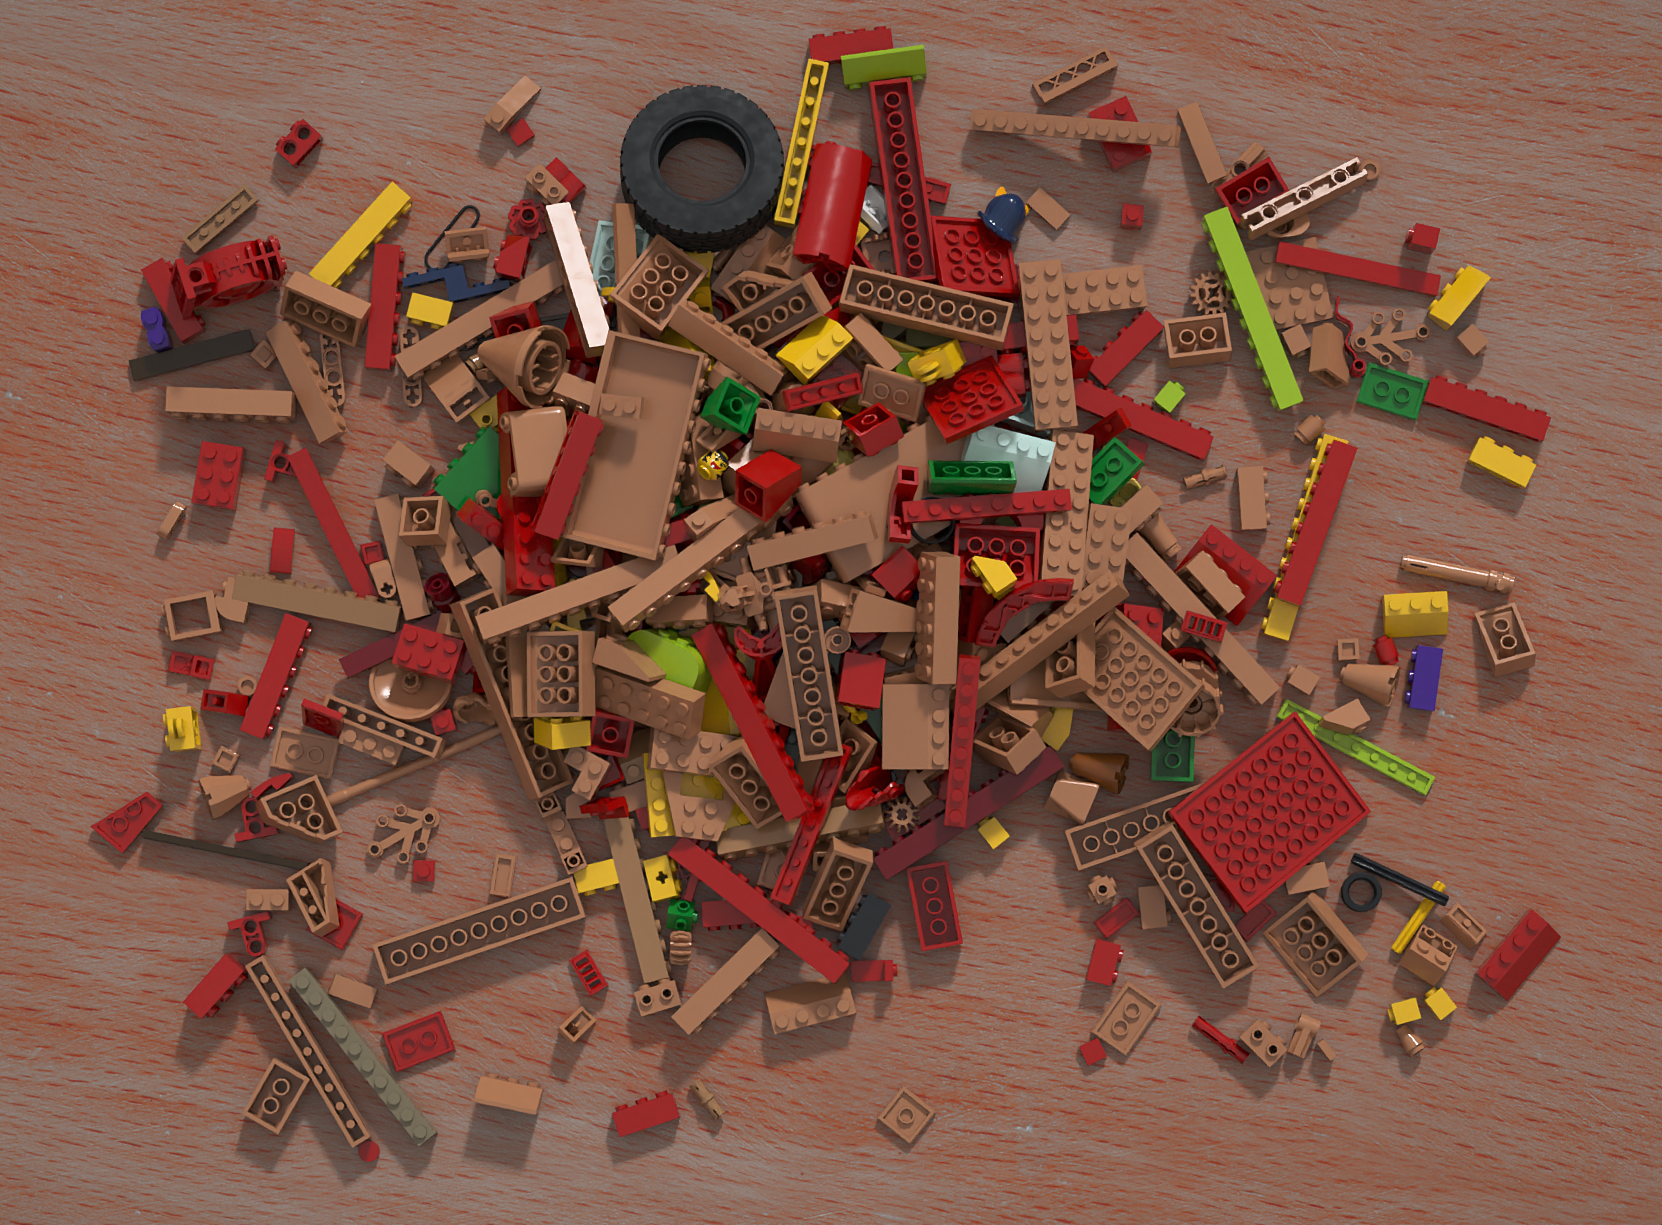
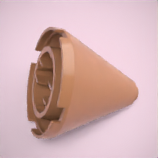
(528, 362)

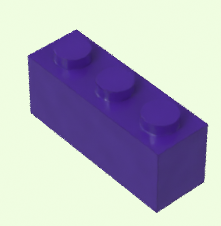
(1424, 678)

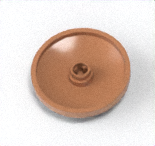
(407, 694)

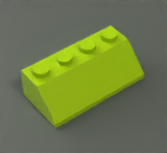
(883, 65)

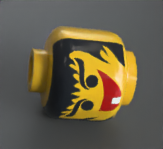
(713, 465)

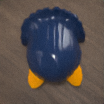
(1005, 215)

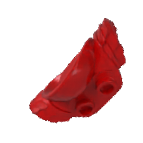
(873, 788)

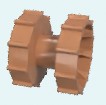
(1206, 707)

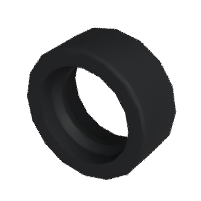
(1361, 876)

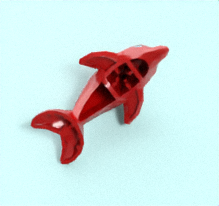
(762, 652)

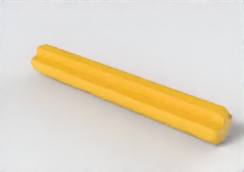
(1415, 921)

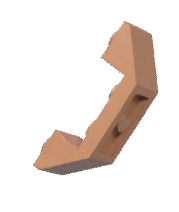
(561, 832)

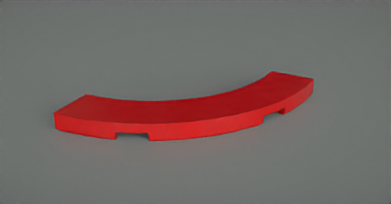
(1017, 601)

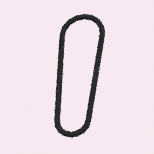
(447, 228)

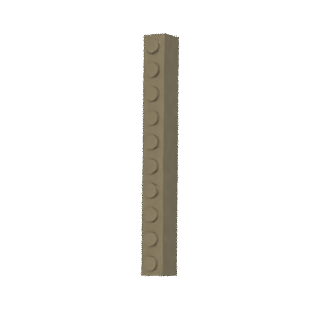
(363, 1056)

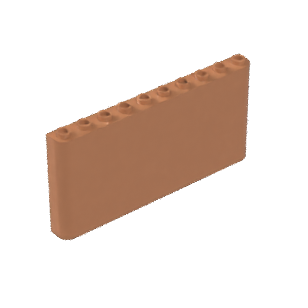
(636, 461)
(867, 486)

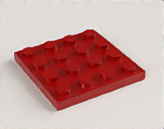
(973, 258)
(971, 400)

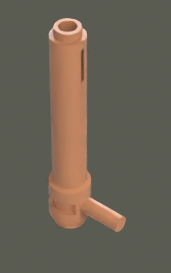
(1490, 580)

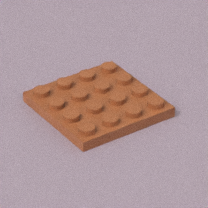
(1290, 292)

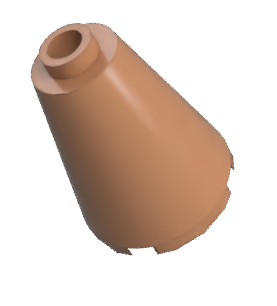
(1372, 680)

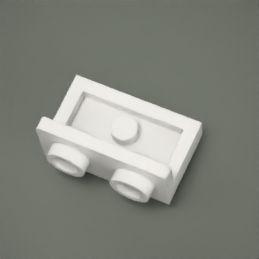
(873, 210)

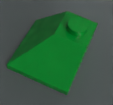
(731, 407)

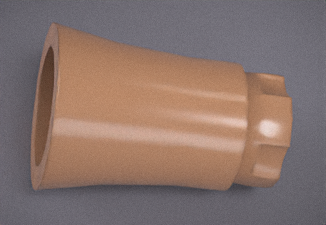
(1160, 536)

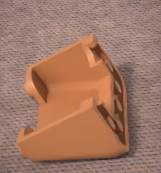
(535, 446)

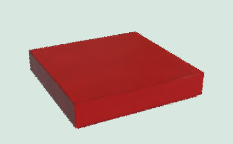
(348, 921)

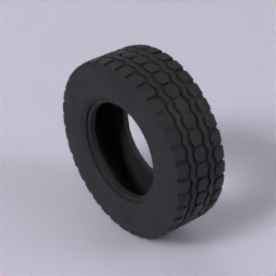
(712, 115)

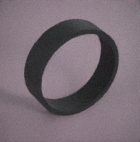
(952, 525)

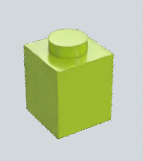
(1169, 396)

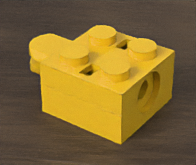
(937, 362)
(182, 729)

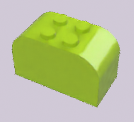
(675, 656)

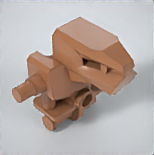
(754, 592)

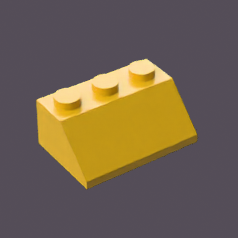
(1457, 296)
(814, 348)
(1415, 614)

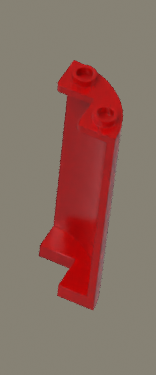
(832, 206)

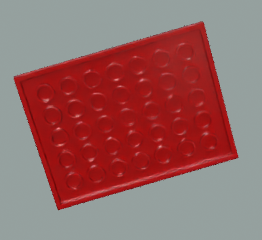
(1269, 812)

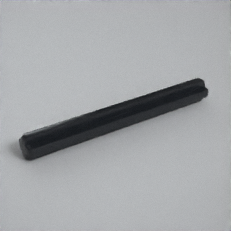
(1399, 879)

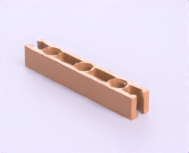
(1290, 206)

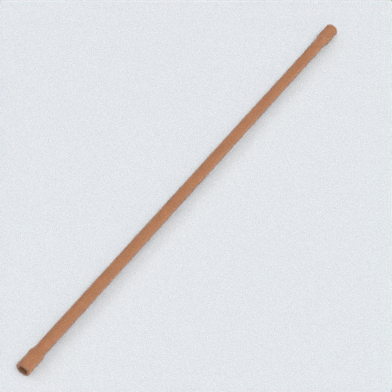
(345, 794)

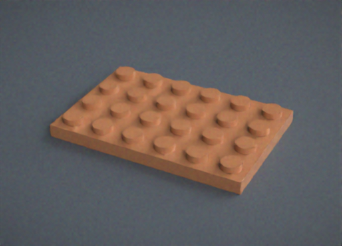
(1138, 680)

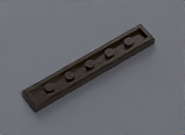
(191, 355)

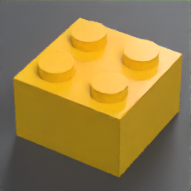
(562, 732)

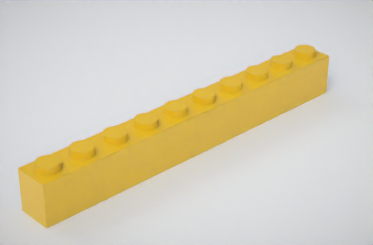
(1282, 614)

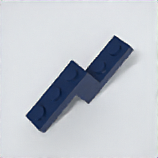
(456, 283)

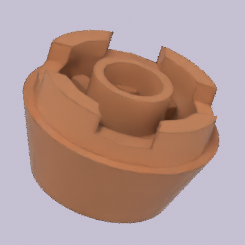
(720, 372)

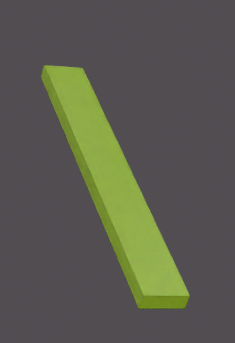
(1362, 750)

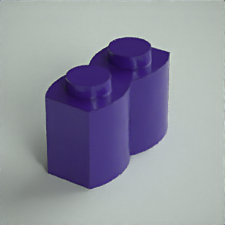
(157, 335)

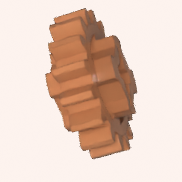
(1204, 288)

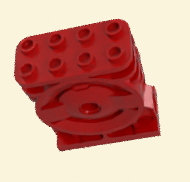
(228, 275)

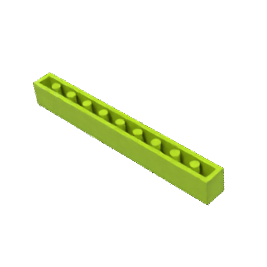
(1252, 309)

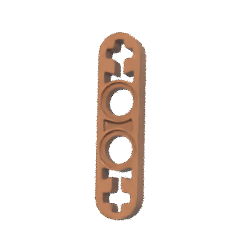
(333, 367)
(418, 392)

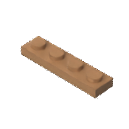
(220, 219)

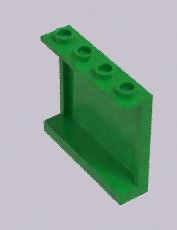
(473, 471)

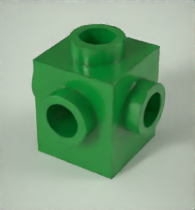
(681, 915)

